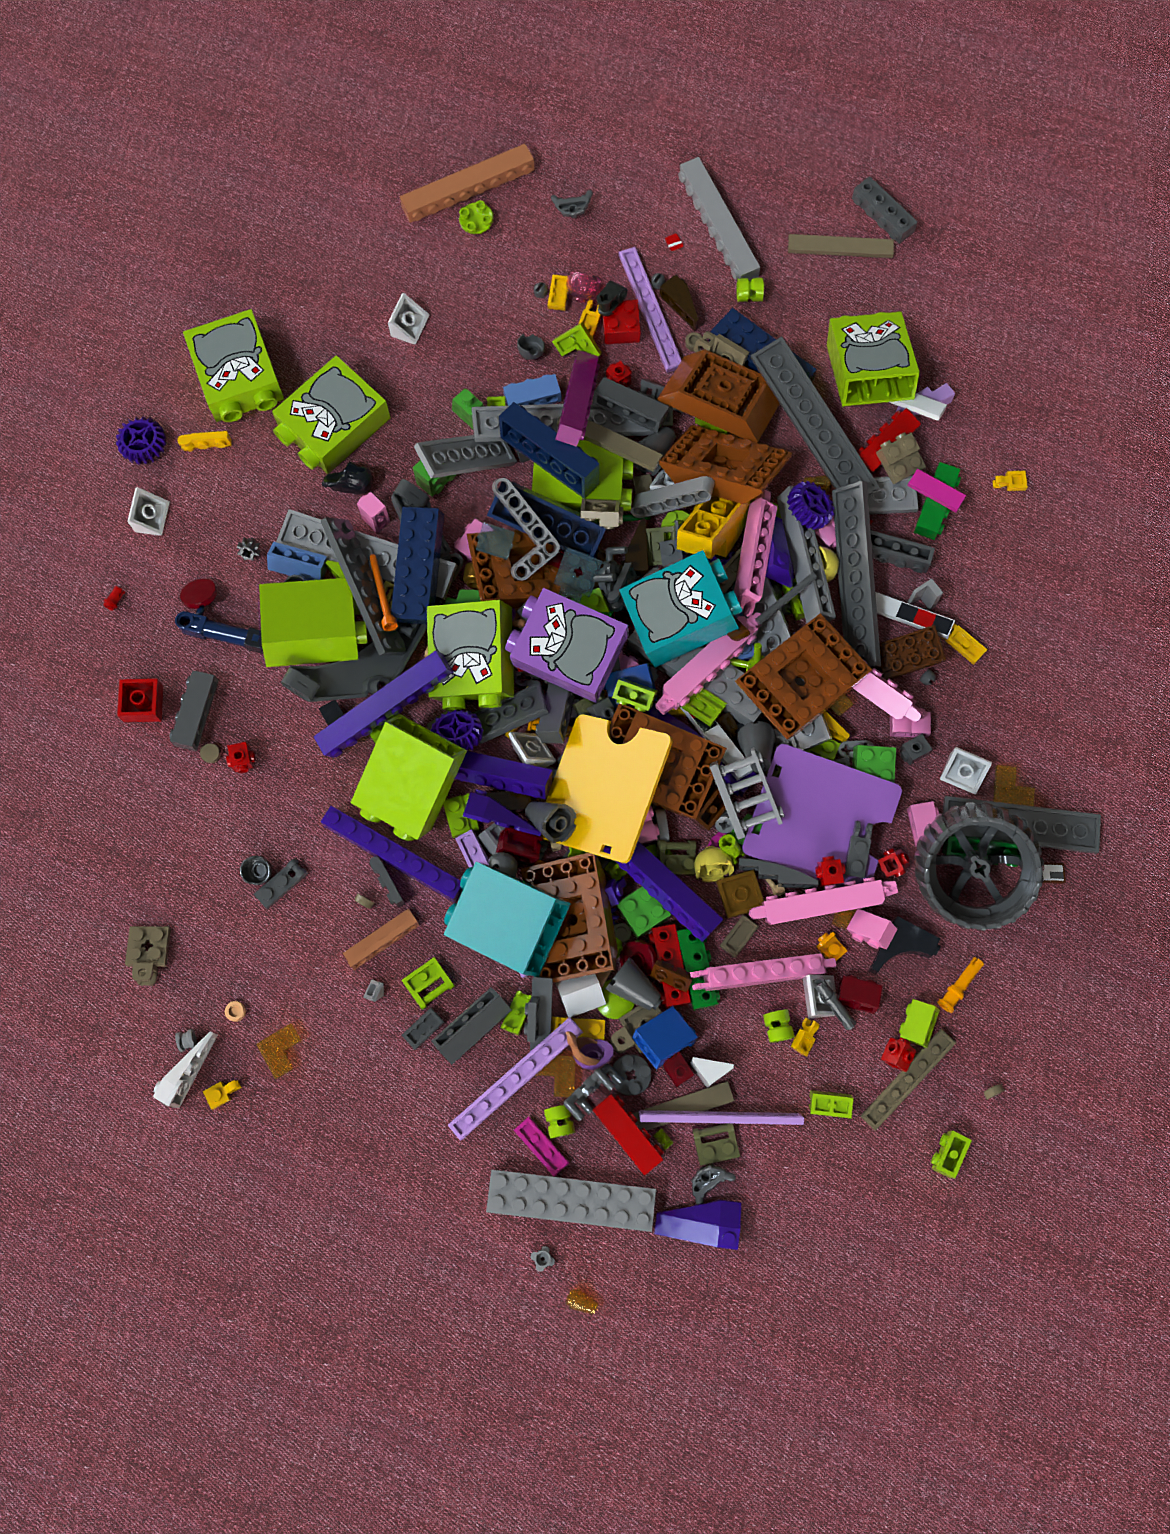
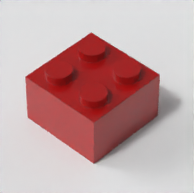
(622, 324)
(140, 700)

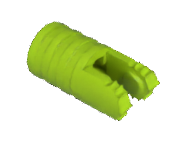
(731, 847)

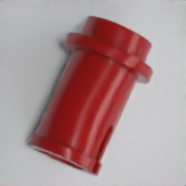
(113, 599)

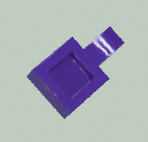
(614, 890)

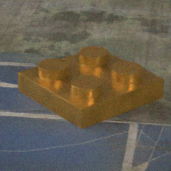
(739, 893)

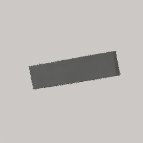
(786, 876)

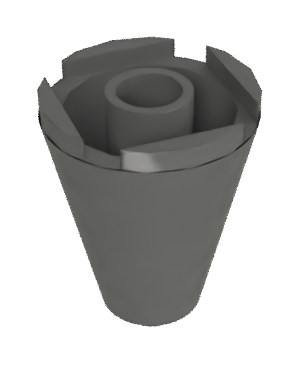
(659, 442)
(762, 738)
(552, 820)
(634, 986)

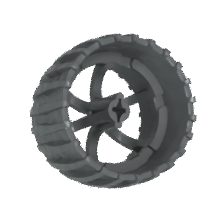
(1004, 909)

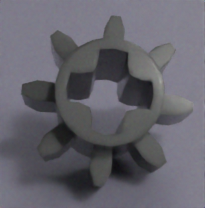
(248, 548)

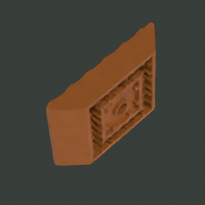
(721, 394)
(735, 464)
(495, 576)
(816, 656)
(687, 767)
(591, 942)

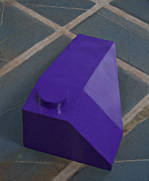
(779, 561)
(487, 809)
(706, 1224)

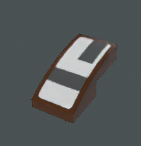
(1054, 873)

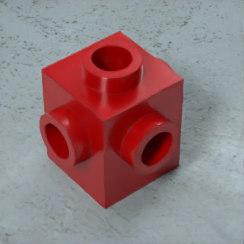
(619, 373)
(240, 757)
(888, 863)
(825, 876)
(898, 1054)

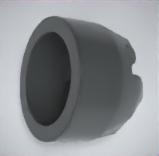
(661, 280)
(543, 291)
(927, 676)

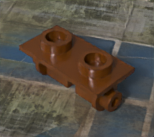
(663, 972)

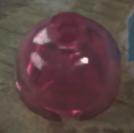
(582, 286)

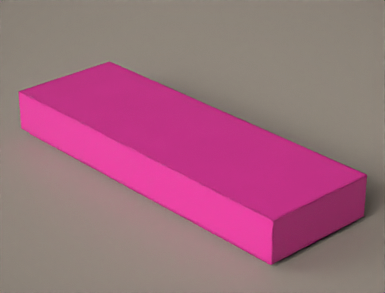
(936, 490)
(541, 1146)

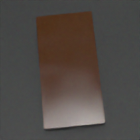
(910, 653)

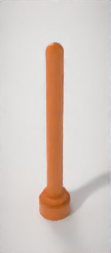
(388, 621)

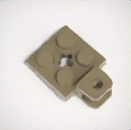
(722, 346)
(143, 961)
(630, 1023)

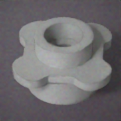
(544, 1252)

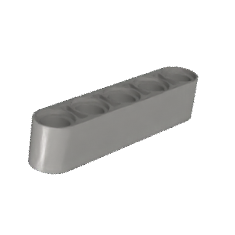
(672, 497)

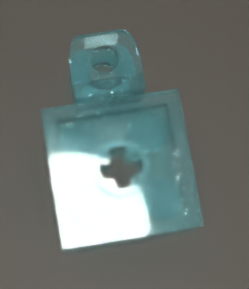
(567, 579)

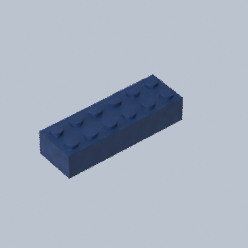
(751, 338)
(538, 443)
(559, 519)
(417, 564)

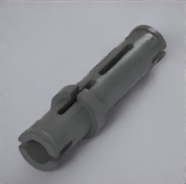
(830, 997)

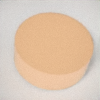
(235, 1011)

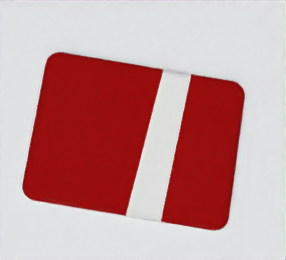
(674, 242)

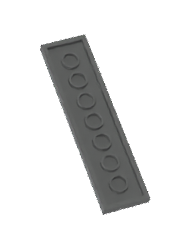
(362, 584)
(1050, 826)

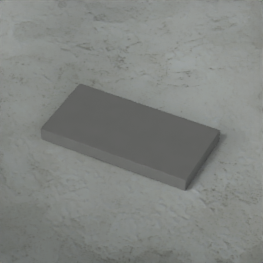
(514, 712)

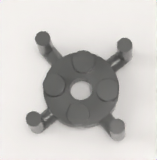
(610, 572)
(589, 1086)

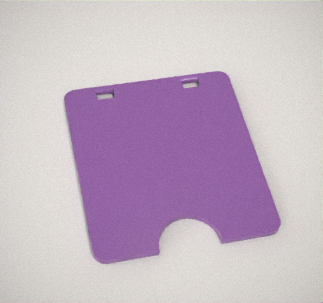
(820, 812)

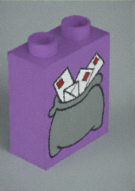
(567, 644)

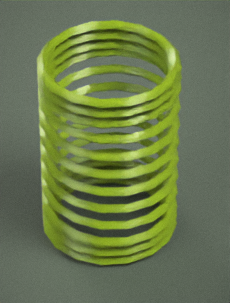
(660, 1134)

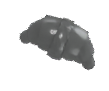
(572, 206)
(707, 1179)

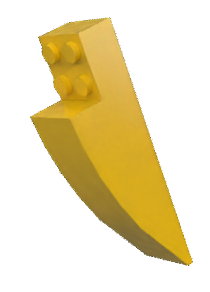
(713, 527)

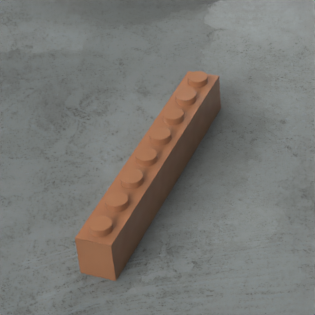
(467, 183)

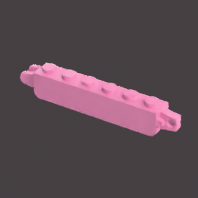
(755, 552)
(705, 667)
(888, 696)
(824, 902)
(762, 972)

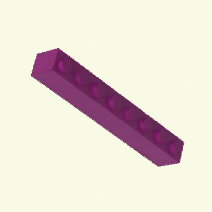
(578, 399)

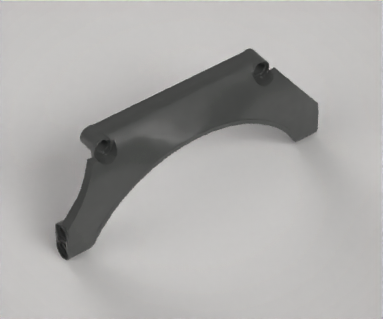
(362, 676)

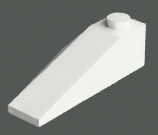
(178, 1080)

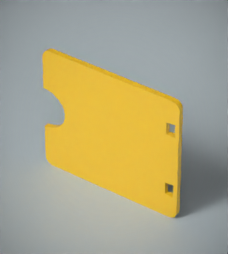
(608, 786)

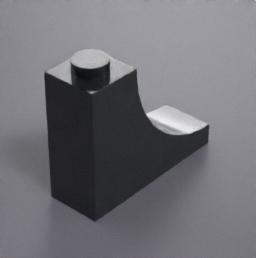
(907, 940)

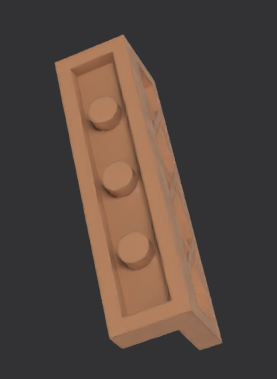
(381, 939)

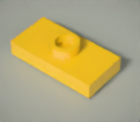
(558, 293)

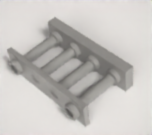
(727, 790)

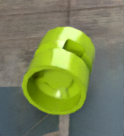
(750, 289)
(782, 1032)
(557, 1114)

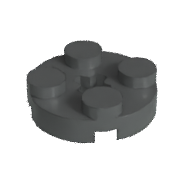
(641, 1069)

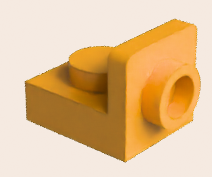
(830, 946)

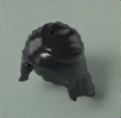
(352, 480)

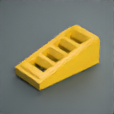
(835, 729)

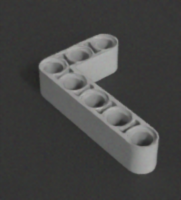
(528, 527)

